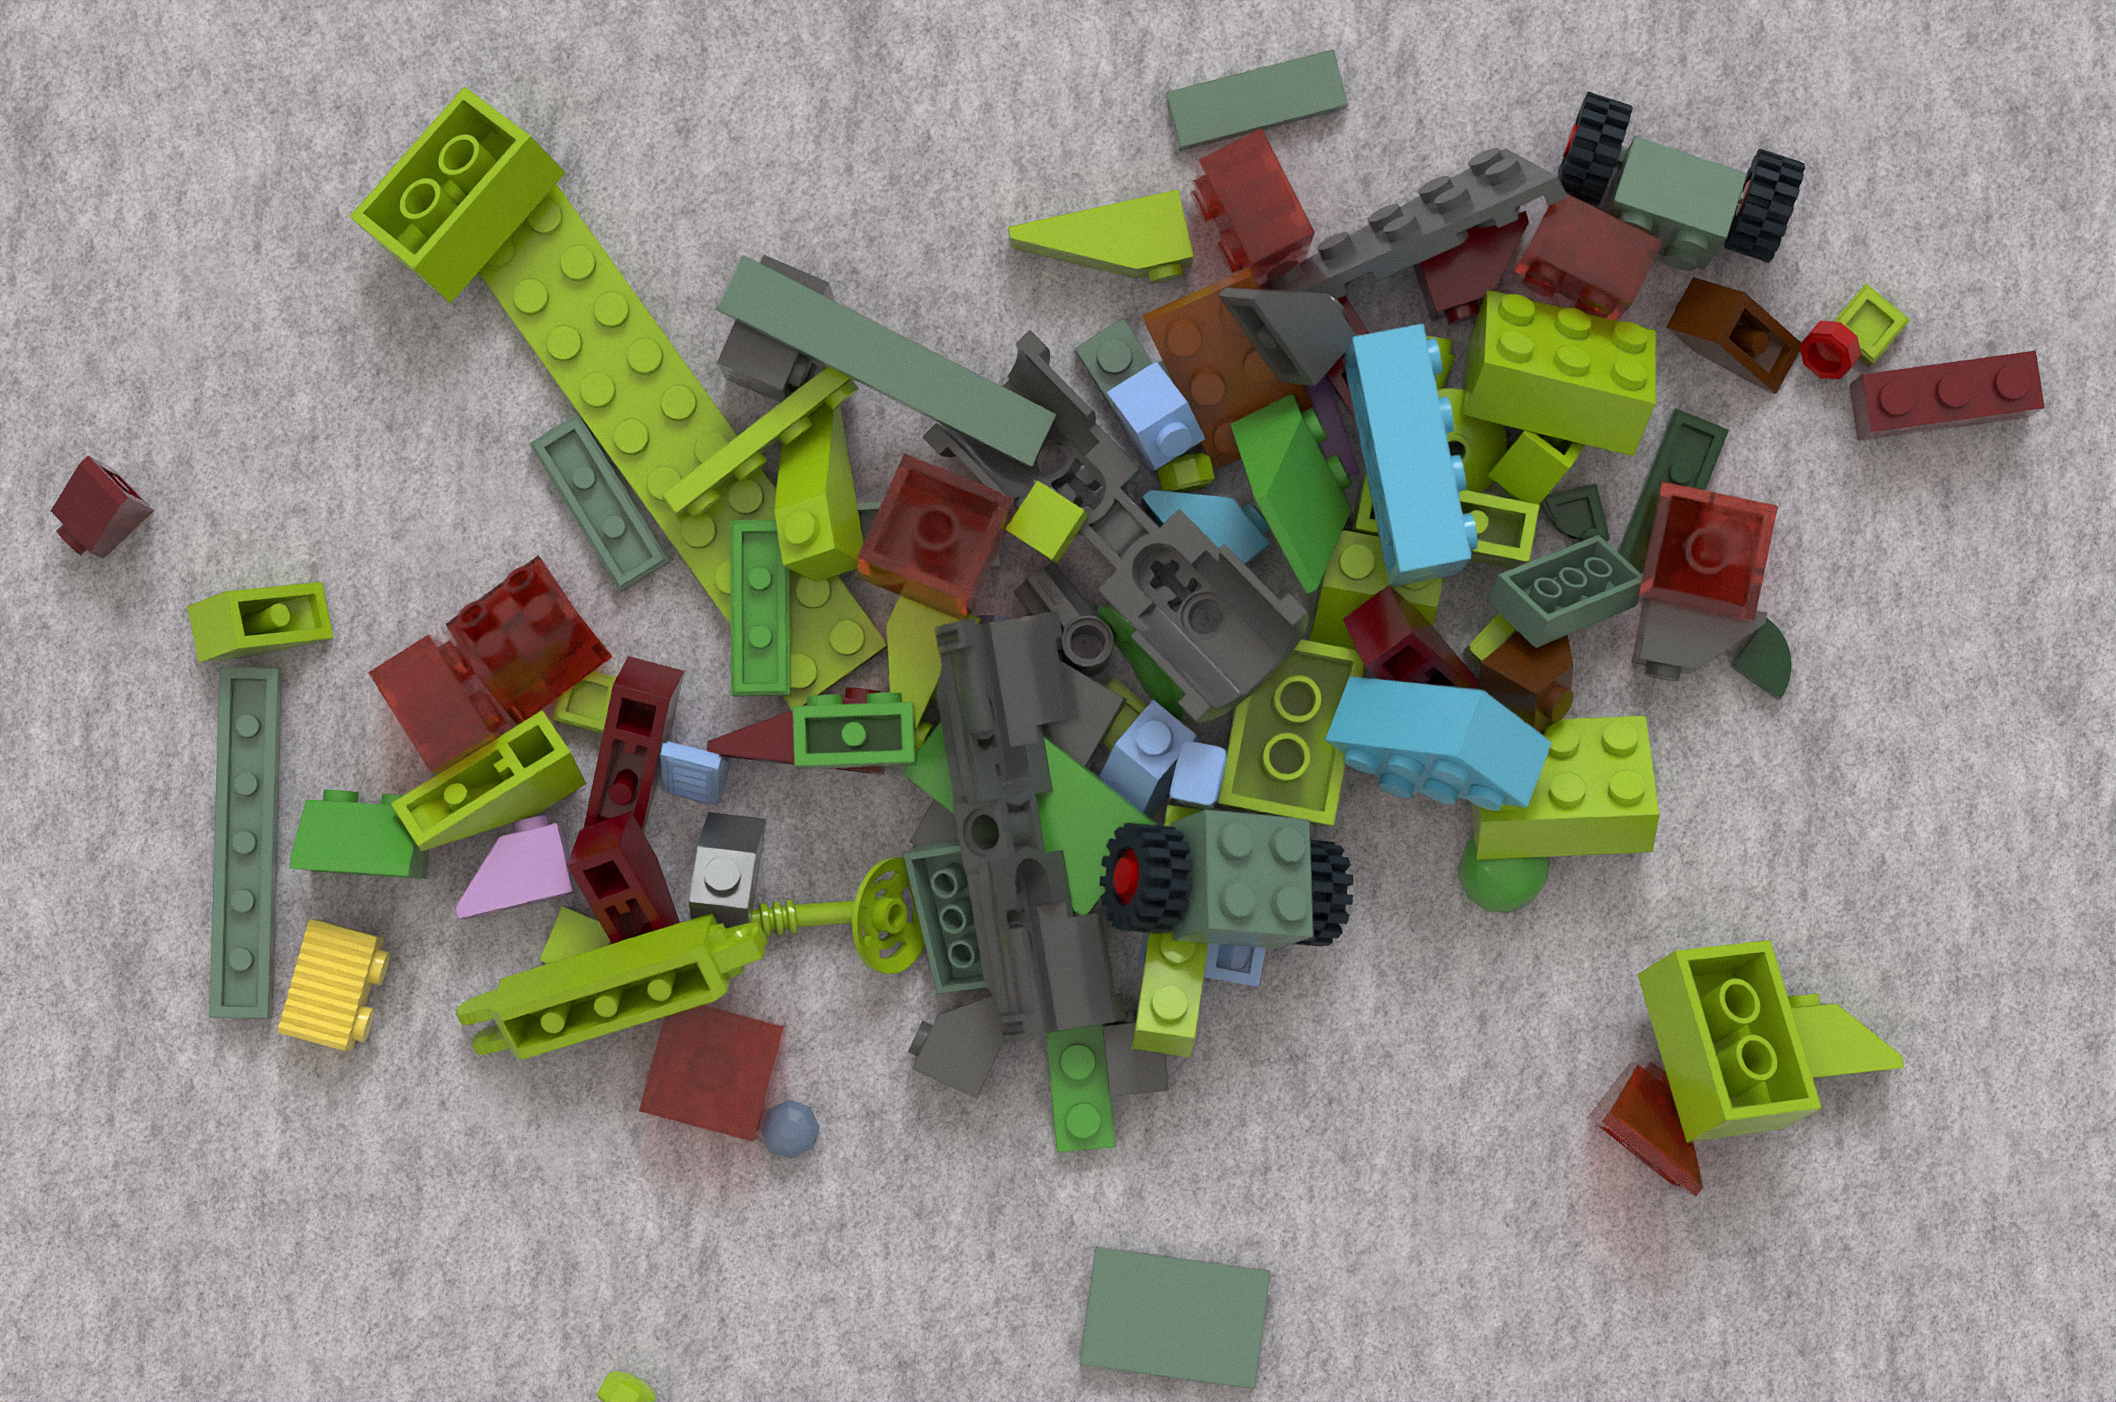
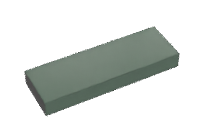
(1256, 100)
(599, 503)

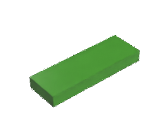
(759, 611)

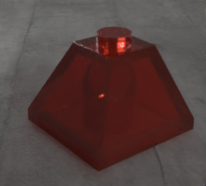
(1707, 551)
(1645, 1121)

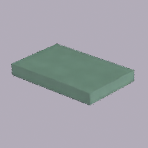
(1175, 1317)

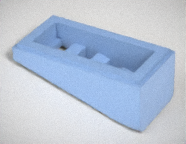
(693, 773)
(1198, 775)

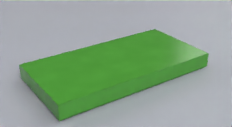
(1073, 817)

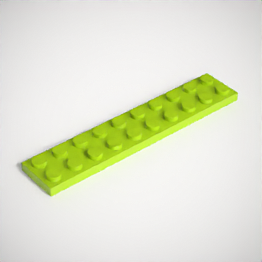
(658, 423)

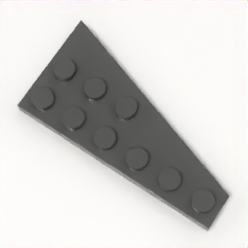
(1424, 227)

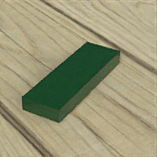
(1682, 458)

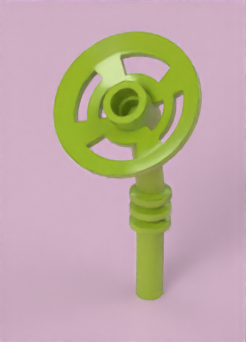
(868, 911)

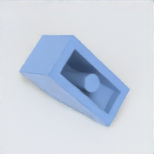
(1155, 416)
(1146, 758)

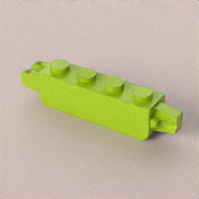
(612, 987)

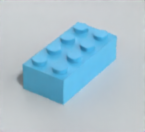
(1408, 455)

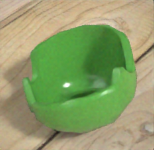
(1501, 883)

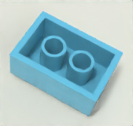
(1438, 742)

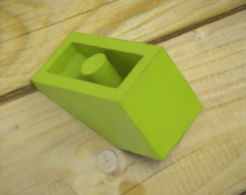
(1534, 465)
(259, 621)
(1837, 1041)

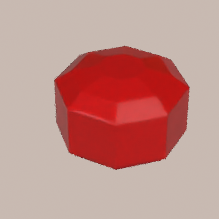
(1830, 350)

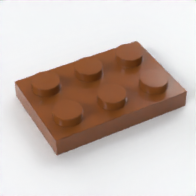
(1216, 364)

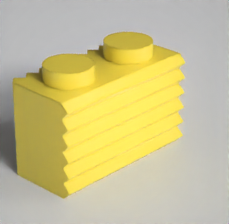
(333, 985)

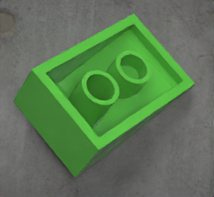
(1295, 484)

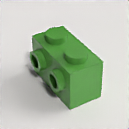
(854, 734)

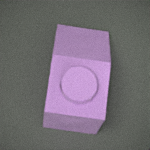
(521, 870)

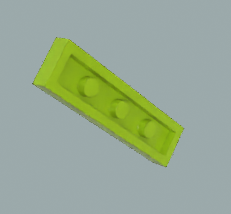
(744, 453)

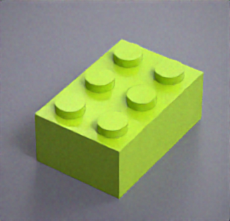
(458, 194)
(1560, 372)
(1279, 734)
(1588, 799)
(1728, 1040)

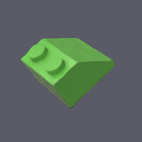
(356, 838)

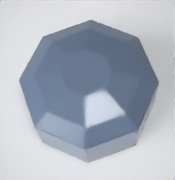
(790, 1129)

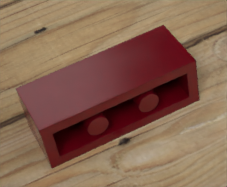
(1946, 395)

